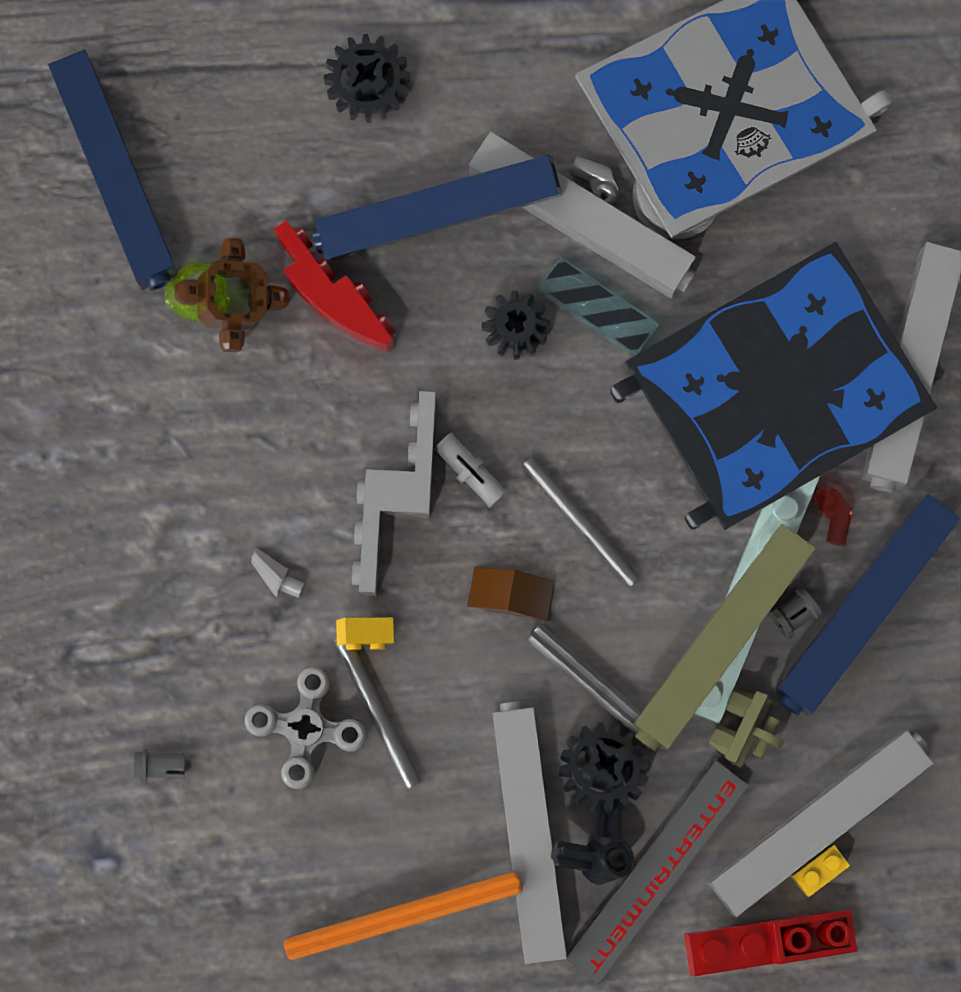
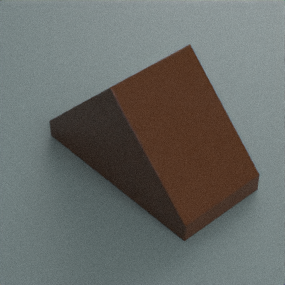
(510, 592)

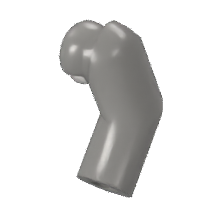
(599, 176)

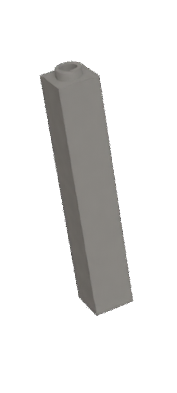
(599, 225)
(921, 340)
(821, 822)
(528, 833)

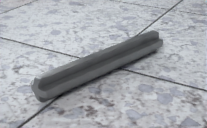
(585, 677)

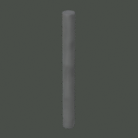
(580, 521)
(379, 716)

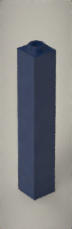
(113, 171)
(437, 207)
(866, 606)

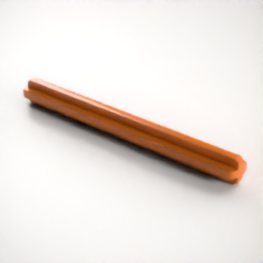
(403, 915)

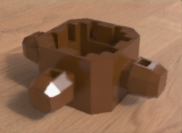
(204, 290)

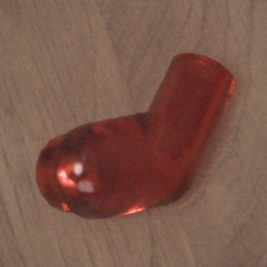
(837, 512)

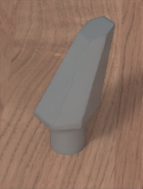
(275, 575)

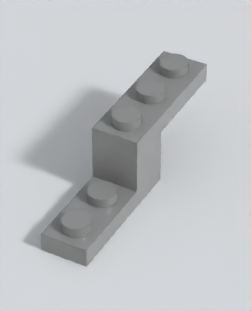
(395, 494)

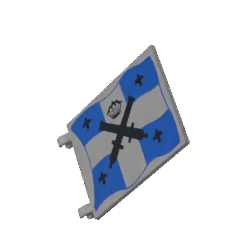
(726, 107)

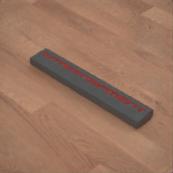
(656, 872)

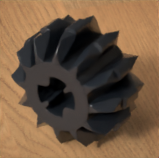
(500, 323)

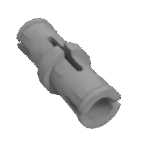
(450, 449)

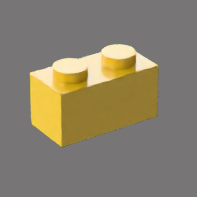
(365, 631)
(820, 870)

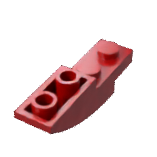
(338, 303)
(770, 942)

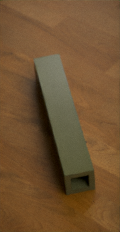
(722, 638)

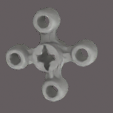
(309, 706)

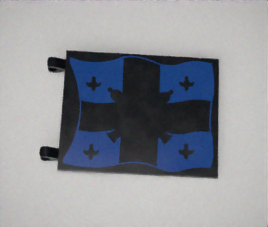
(778, 386)

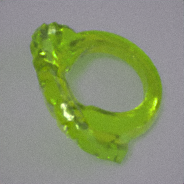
(190, 311)

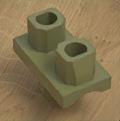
(738, 744)

